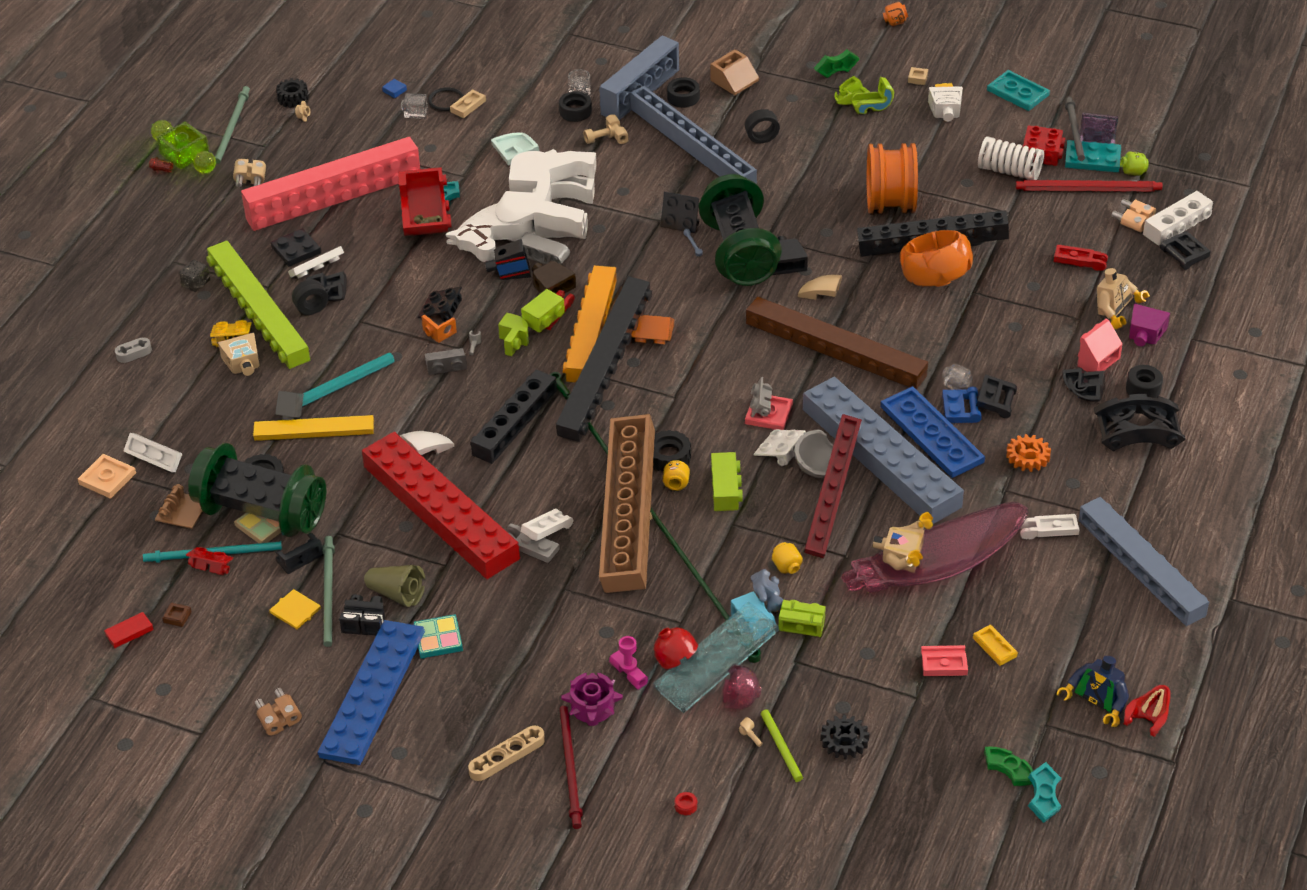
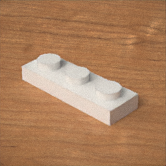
(316, 263)
(152, 452)

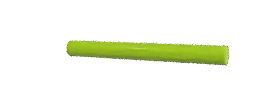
(789, 760)

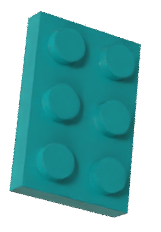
(1097, 156)

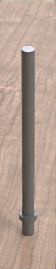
(1070, 107)

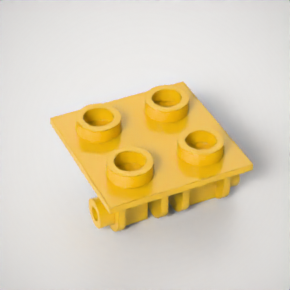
(224, 329)

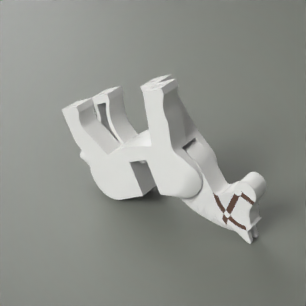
(528, 206)

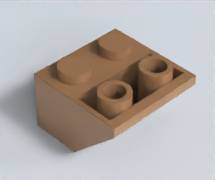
(733, 72)

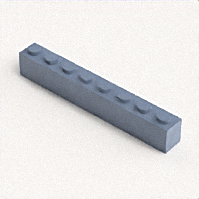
(1144, 561)

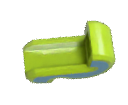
(874, 100)

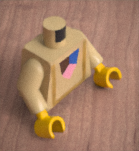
(904, 544)

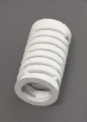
(1018, 156)

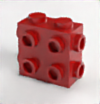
(1046, 139)

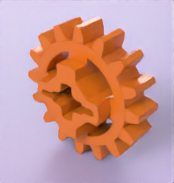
(1030, 452)

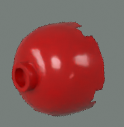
(673, 646)

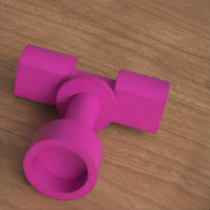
(623, 661)

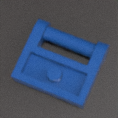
(954, 405)

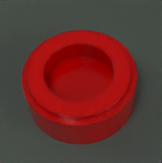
(686, 803)

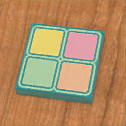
(440, 636)

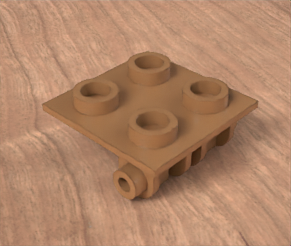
(179, 509)

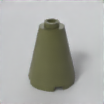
(397, 583)

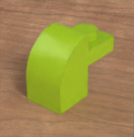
(514, 332)

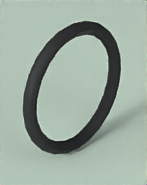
(440, 90)

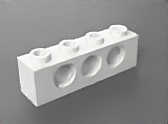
(1178, 217)

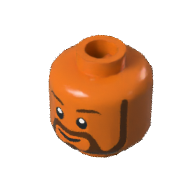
(895, 14)

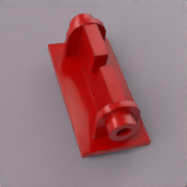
(201, 558)

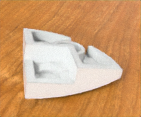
(427, 441)

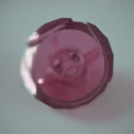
(741, 688)

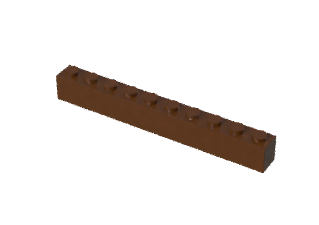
(837, 342)

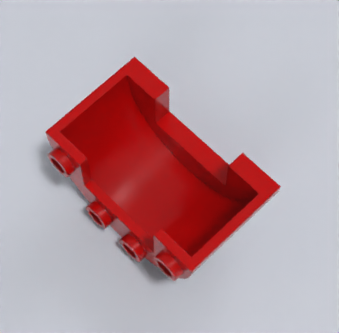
(423, 195)

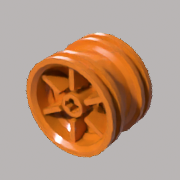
(892, 178)

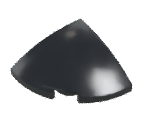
(333, 284)
(1085, 385)

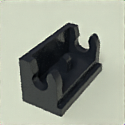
(300, 555)

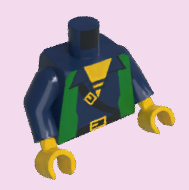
(1101, 685)

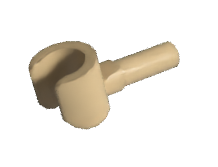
(746, 729)

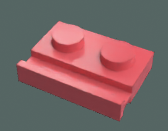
(944, 660)

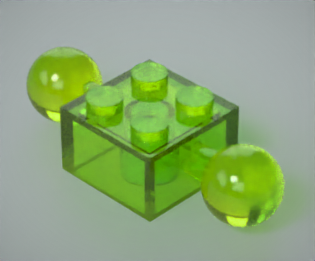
(183, 145)

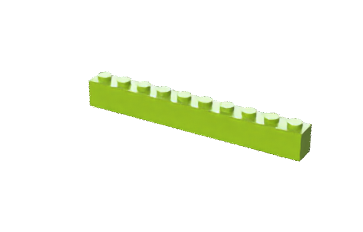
(258, 305)

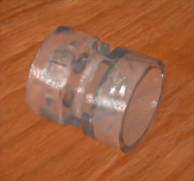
(579, 81)

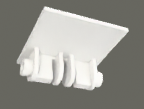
(780, 444)

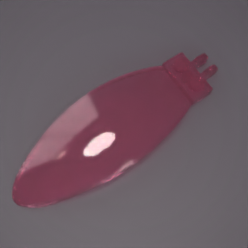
(946, 549)

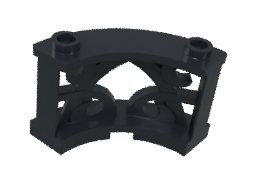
(1162, 431)

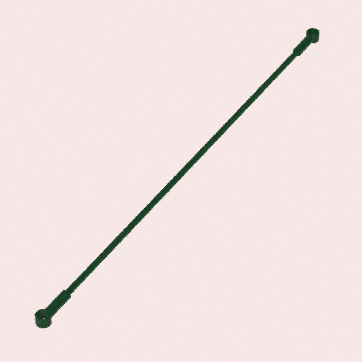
(566, 393)

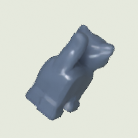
(767, 590)

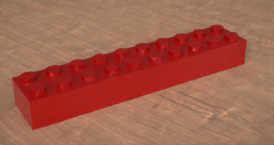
(441, 505)

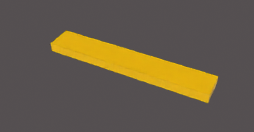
(313, 427)

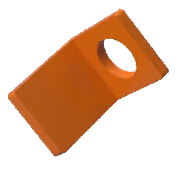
(437, 332)

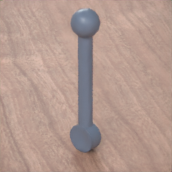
(698, 252)

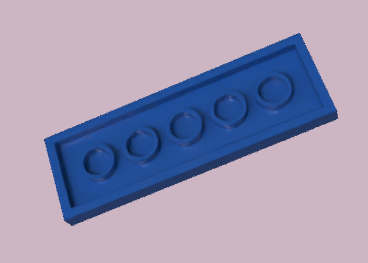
(932, 432)

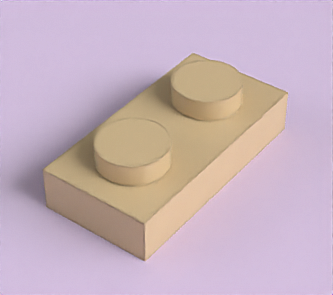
(467, 103)

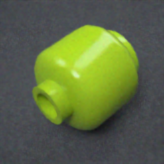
(1134, 163)

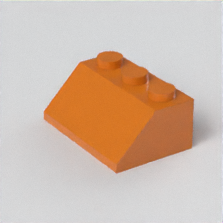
(653, 328)

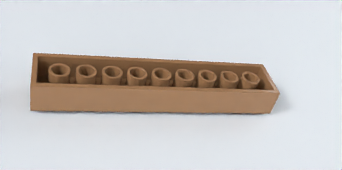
(627, 504)

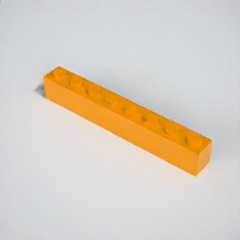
(590, 319)

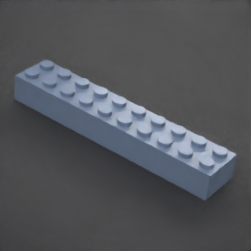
(885, 451)

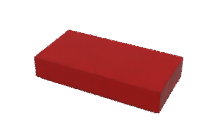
(128, 630)

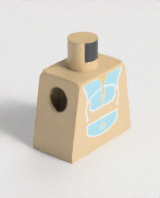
(240, 354)

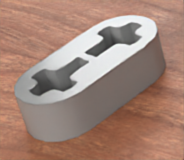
(133, 350)

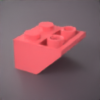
(1099, 348)

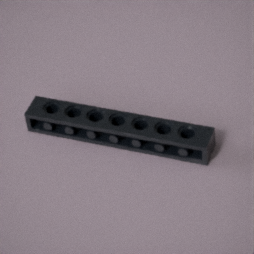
(893, 237)

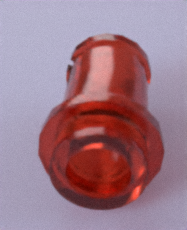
(157, 164)

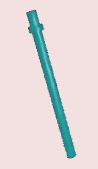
(158, 556)

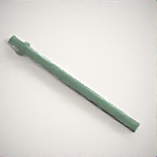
(243, 96)
(328, 550)

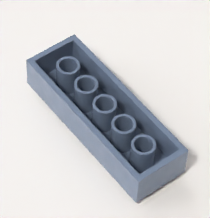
(647, 69)

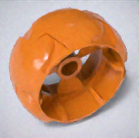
(936, 258)

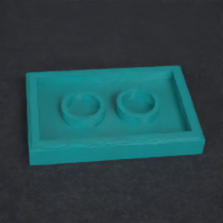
(1018, 90)

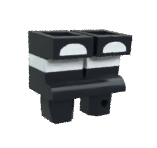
(362, 615)

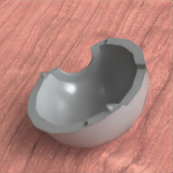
(813, 453)

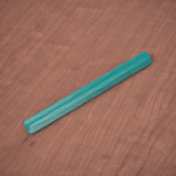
(347, 378)

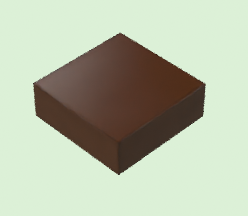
(176, 614)

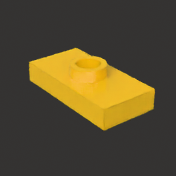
(995, 645)

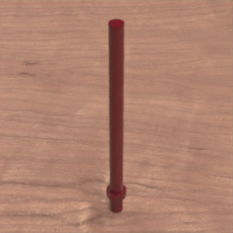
(575, 812)

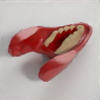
(1150, 706)

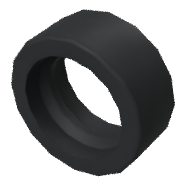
(683, 84)
(575, 98)
(760, 116)

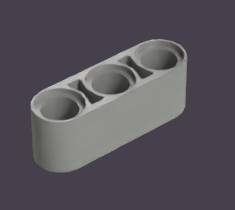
(544, 249)

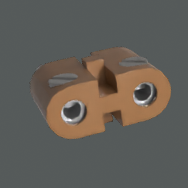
(279, 714)

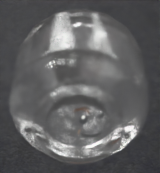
(957, 377)

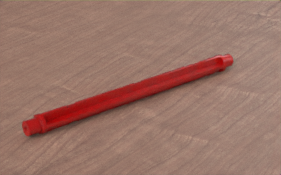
(1089, 185)

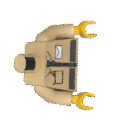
(1114, 294)

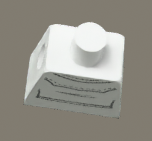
(945, 102)

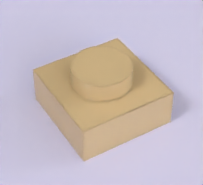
(918, 76)

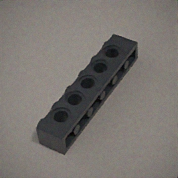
(513, 416)

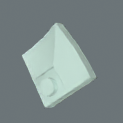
(513, 144)

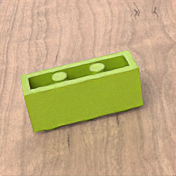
(726, 481)

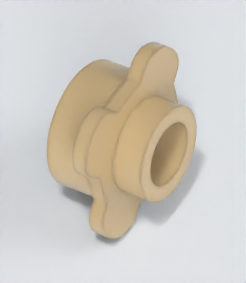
(302, 111)

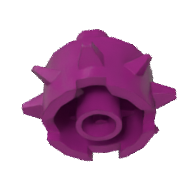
(592, 698)

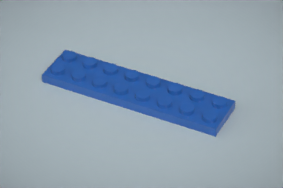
(371, 693)

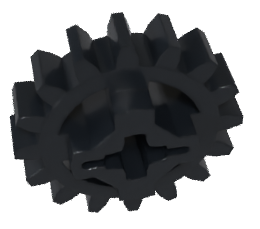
(844, 736)

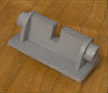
(761, 398)

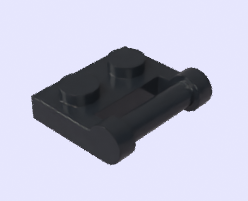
(1189, 246)
(990, 394)

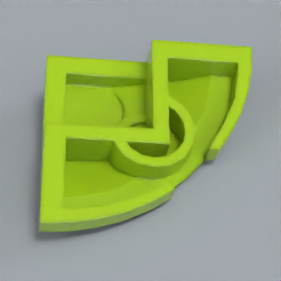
(848, 89)

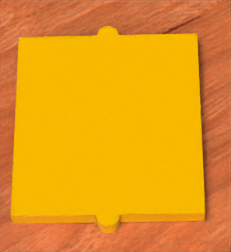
(295, 609)

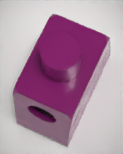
(1148, 325)

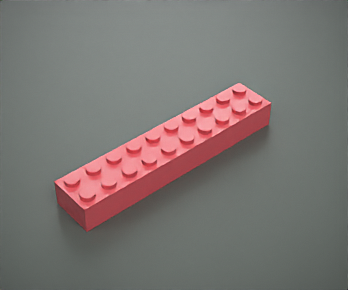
(328, 183)

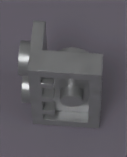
(446, 361)

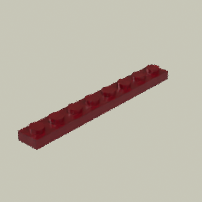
(832, 486)

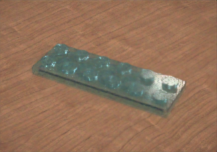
(714, 656)

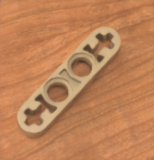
(509, 756)

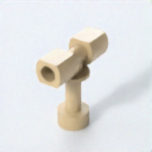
(612, 129)

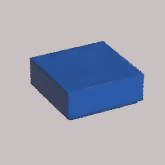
(394, 88)

